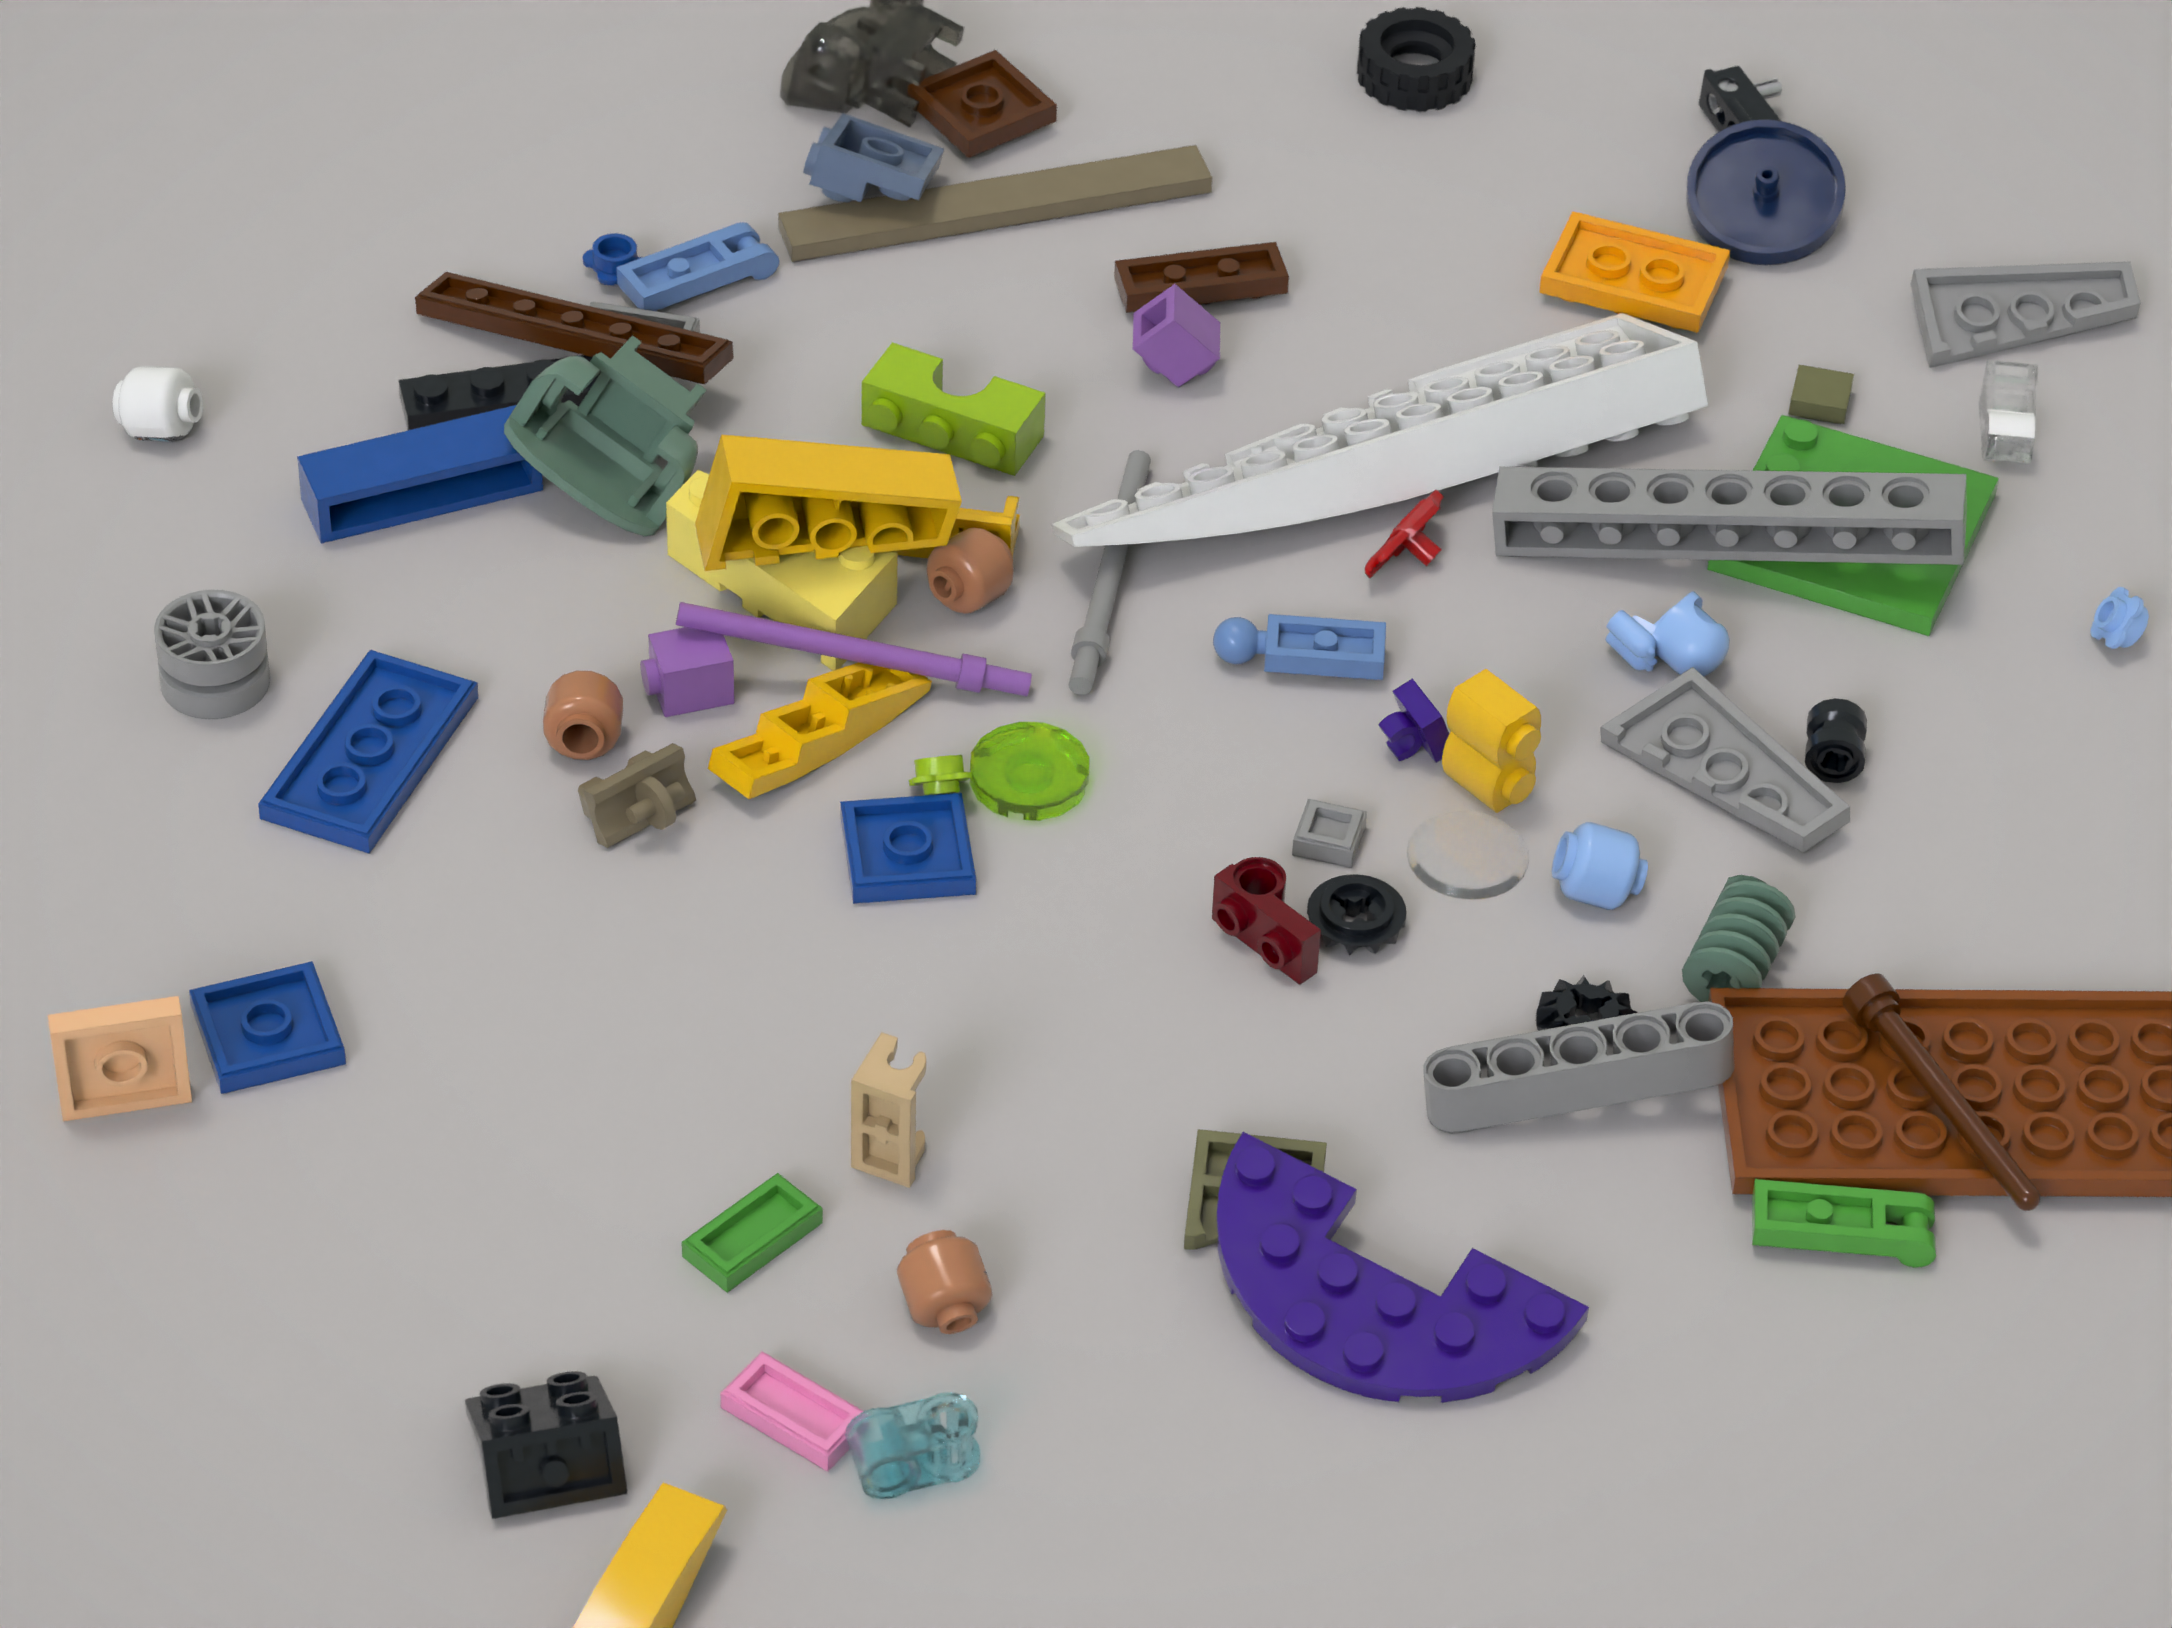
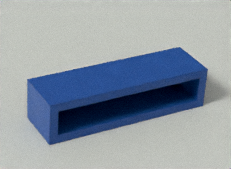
(413, 476)

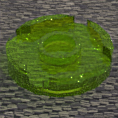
(1029, 770)

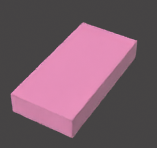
(791, 1410)

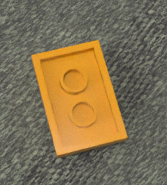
(1634, 271)

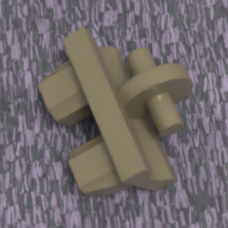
(638, 795)

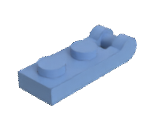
(696, 267)

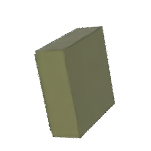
(1821, 394)

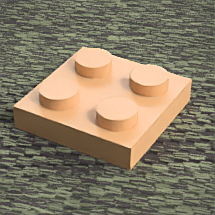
(120, 1058)

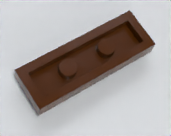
(1204, 275)

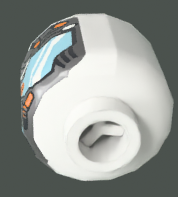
(157, 403)

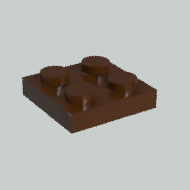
(983, 103)

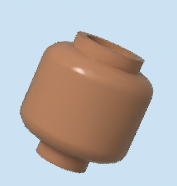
(970, 570)
(583, 715)
(944, 1281)

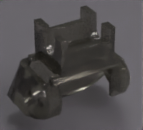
(869, 59)

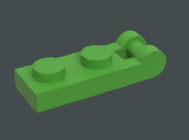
(1844, 1220)

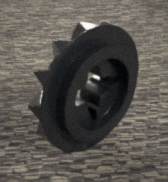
(1352, 896)
(1559, 1006)

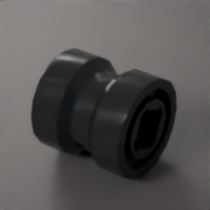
(1836, 740)

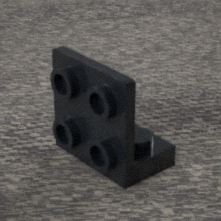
(547, 1444)

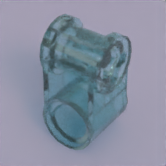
(910, 1448)

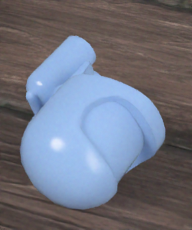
(1681, 638)

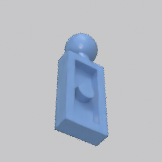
(1306, 645)

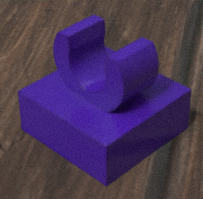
(1414, 724)

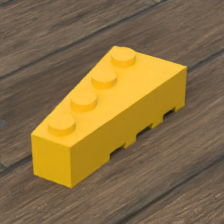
(821, 499)

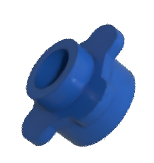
(608, 253)

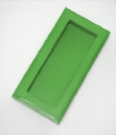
(752, 1232)

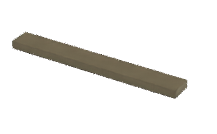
(995, 203)

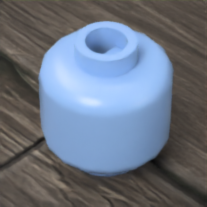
(1599, 865)

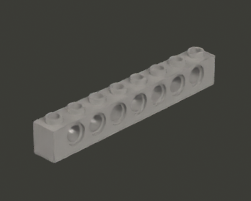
(1731, 515)

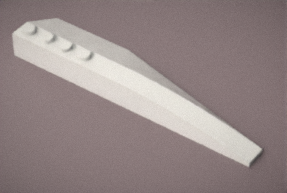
(1440, 434)

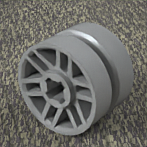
(212, 654)

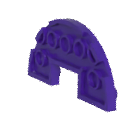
(1359, 1320)

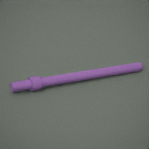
(968, 672)

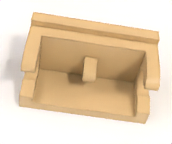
(885, 1114)

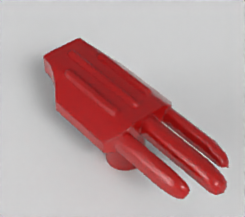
(1409, 536)

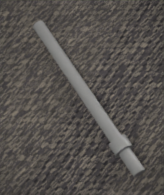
(1092, 641)

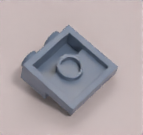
(866, 154)

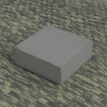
(1329, 833)

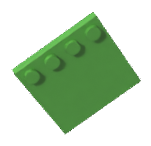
(1886, 592)

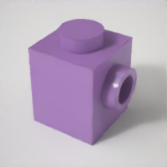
(1176, 336)
(688, 670)

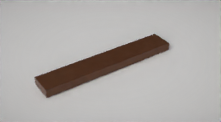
(571, 326)

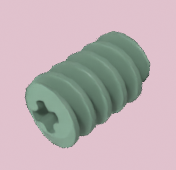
(1739, 937)

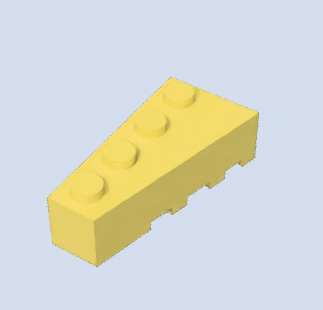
(827, 594)

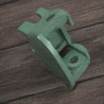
(610, 442)

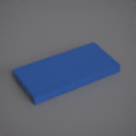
(368, 751)

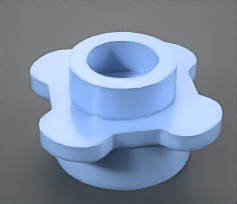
(2120, 619)

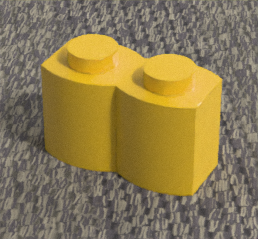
(1492, 741)

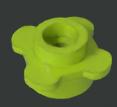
(940, 774)

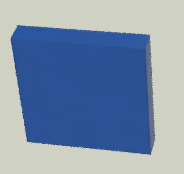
(907, 848)
(267, 1027)

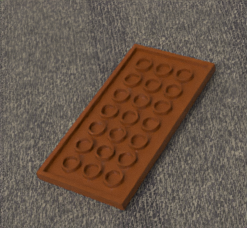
(2056, 1075)

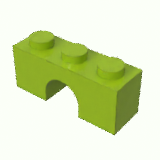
(988, 428)

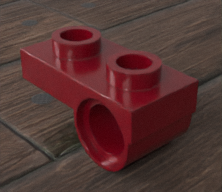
(1254, 910)

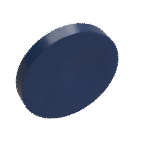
(1765, 192)

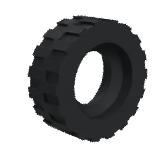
(1415, 33)

